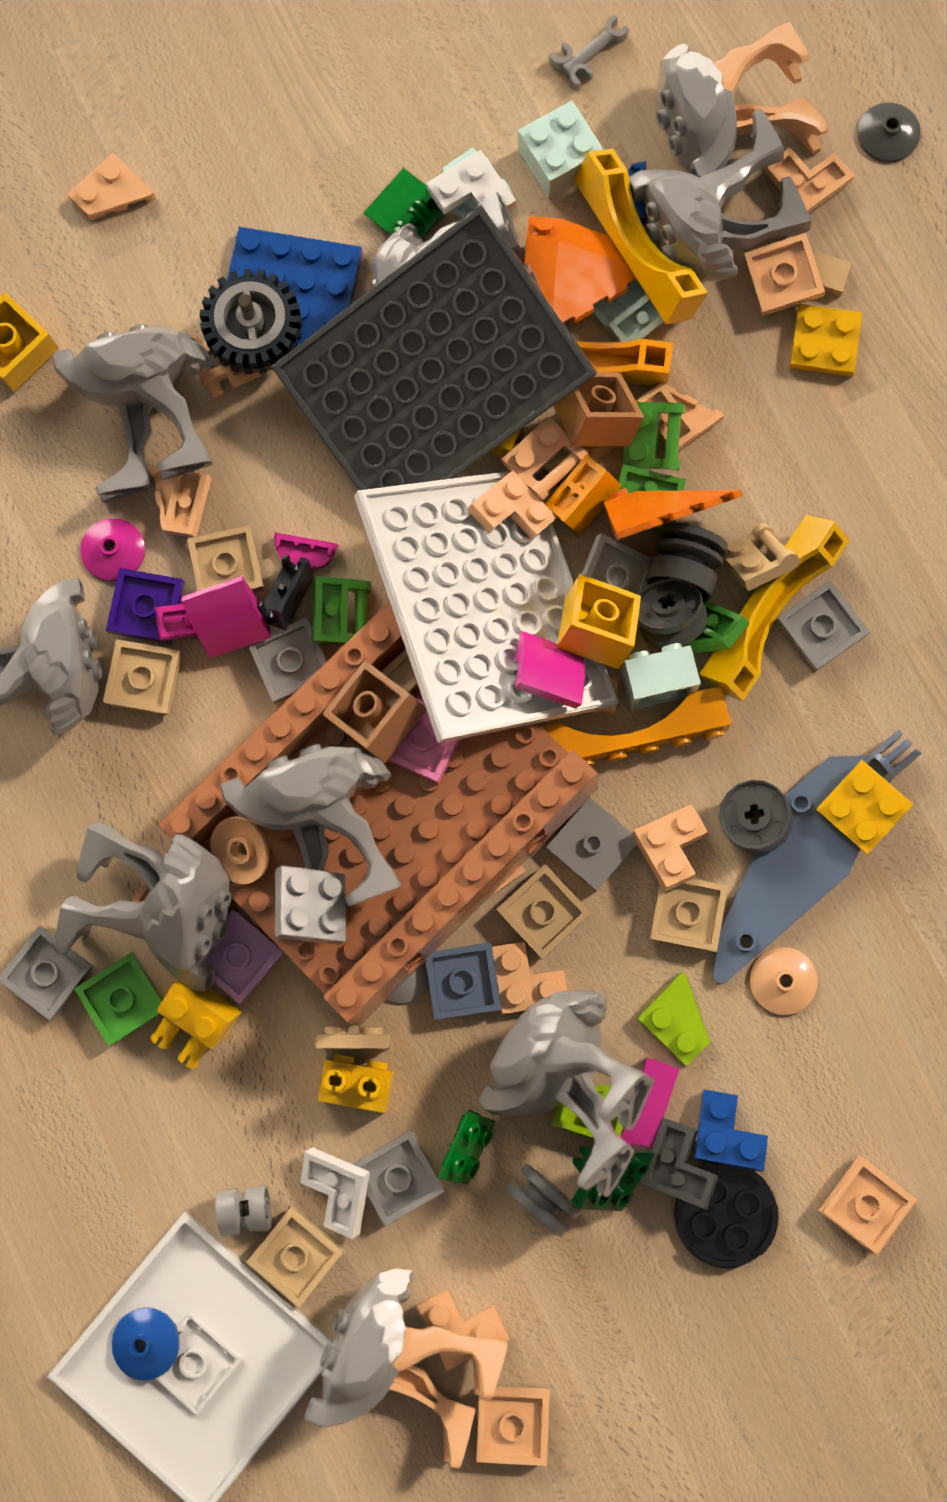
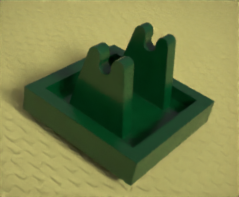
(622, 1193)

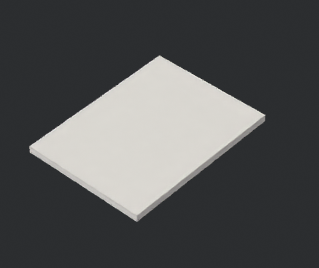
(467, 600)

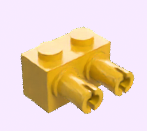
(198, 1013)
(356, 1084)

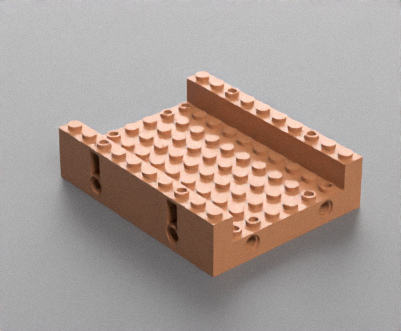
(442, 839)

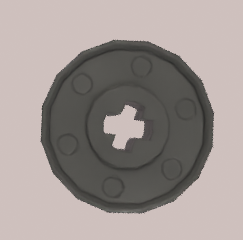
(671, 612)
(740, 805)
(543, 1200)

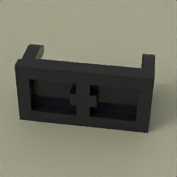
(286, 592)

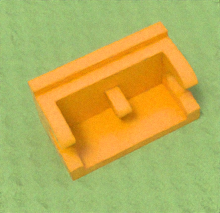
(582, 494)

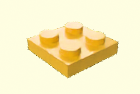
(825, 340)
(864, 807)

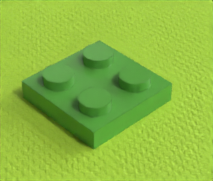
(120, 999)

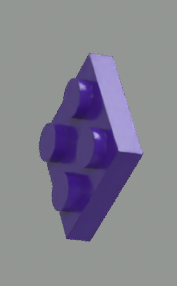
(135, 602)

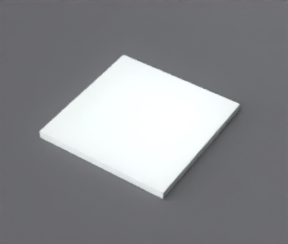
(236, 1372)

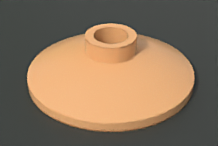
(240, 849)
(766, 981)

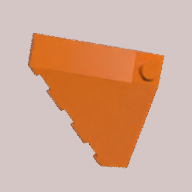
(575, 266)
(648, 509)

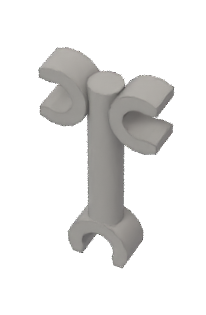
(576, 65)

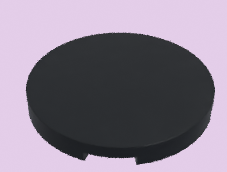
(737, 1221)

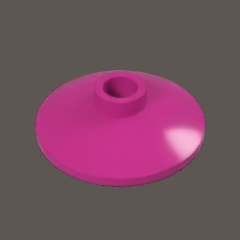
(128, 549)

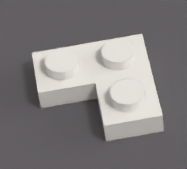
(466, 180)
(344, 1185)

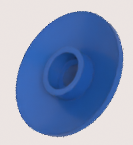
(160, 1338)

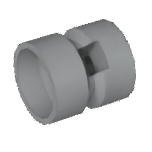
(231, 1210)

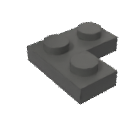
(669, 1167)

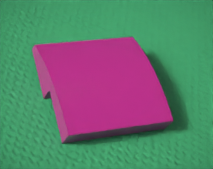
(226, 617)
(549, 671)

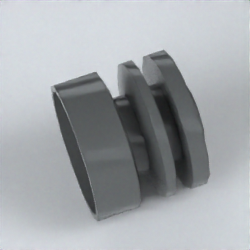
(688, 555)

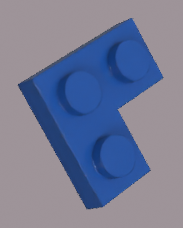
(718, 1140)

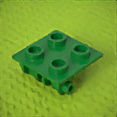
(403, 203)
(462, 1159)

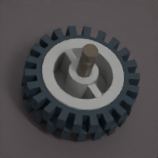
(250, 321)

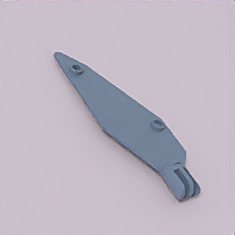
(803, 868)

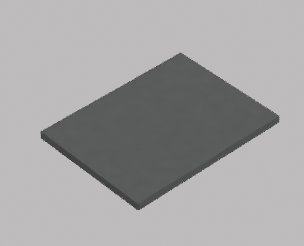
(435, 362)

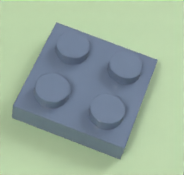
(463, 981)

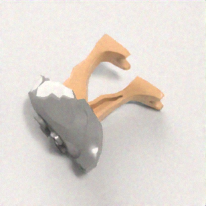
(700, 107)
(379, 1354)

